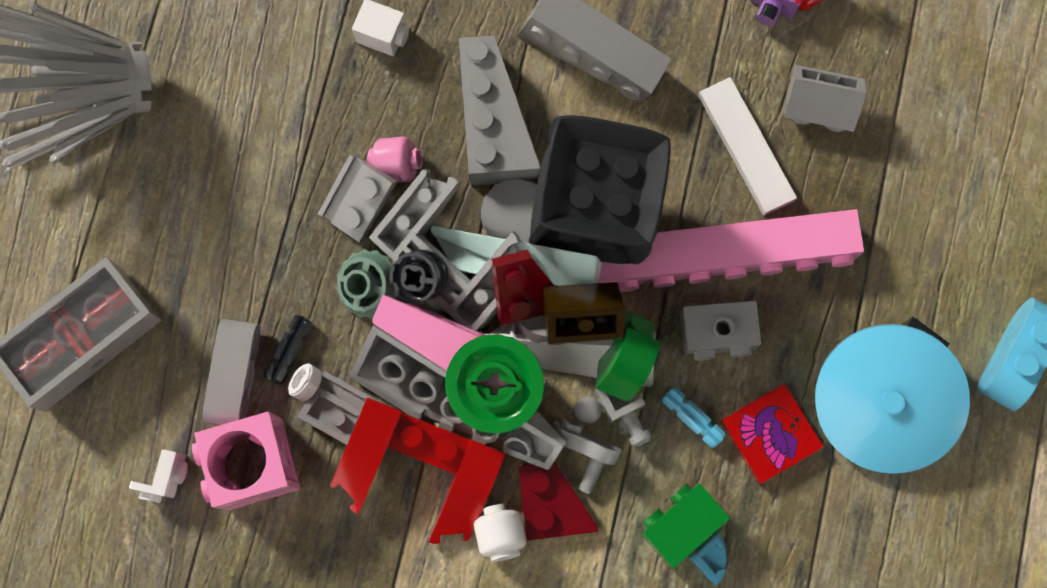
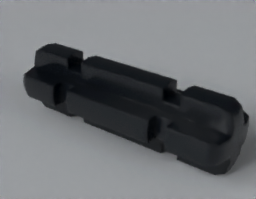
(288, 349)

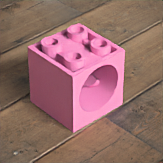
(212, 450)

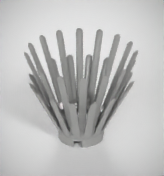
(68, 56)

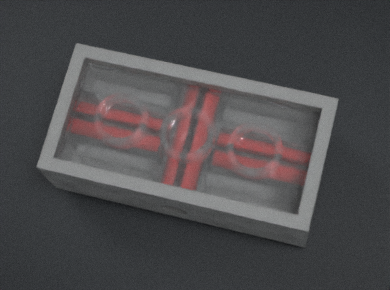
(75, 335)

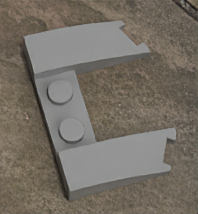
(403, 231)

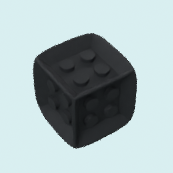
(601, 189)

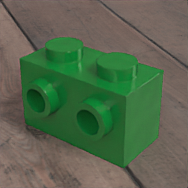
(684, 524)

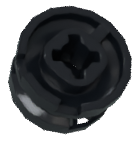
(418, 276)

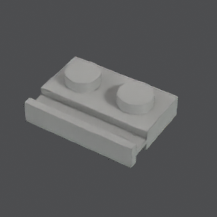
(357, 197)
(334, 407)

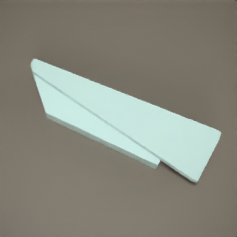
(473, 250)

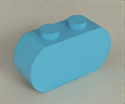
(1018, 358)

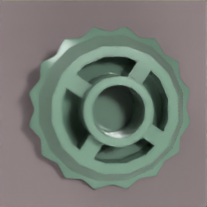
(364, 281)

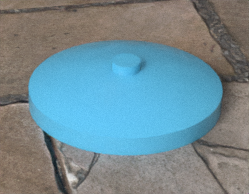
(892, 398)

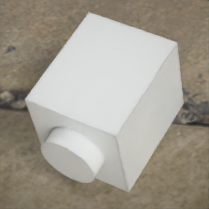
(380, 28)

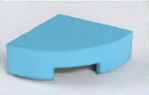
(711, 558)

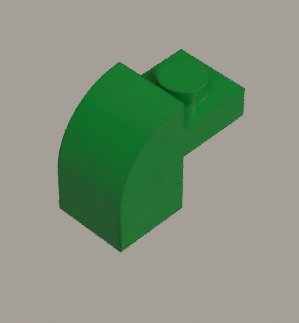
(628, 360)

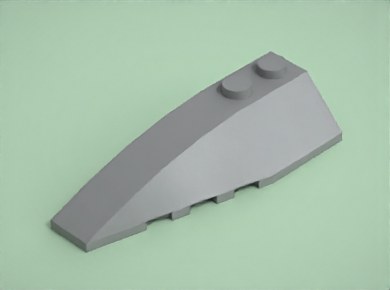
(419, 390)

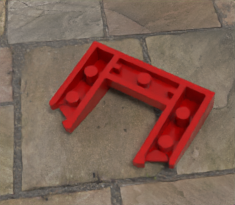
(471, 462)

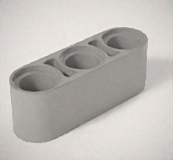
(231, 371)

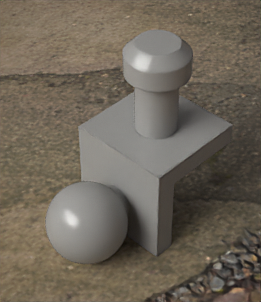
(589, 411)

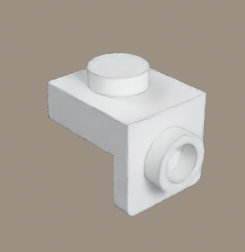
(169, 473)

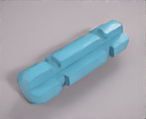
(693, 417)

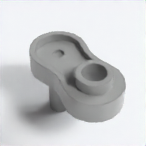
(599, 450)

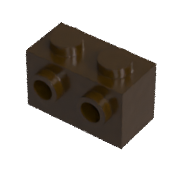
(583, 312)

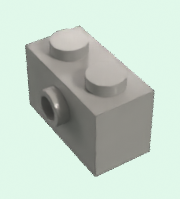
(824, 98)
(720, 330)

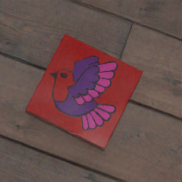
(771, 434)

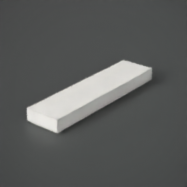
(747, 146)

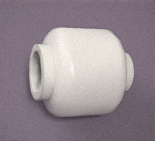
(500, 533)

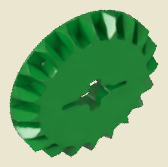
(475, 402)

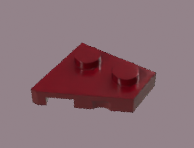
(518, 286)
(551, 504)

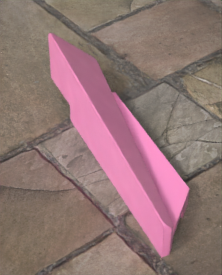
(428, 333)

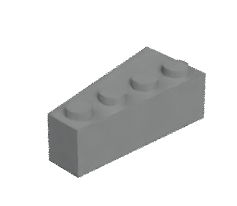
(596, 46)
(494, 124)

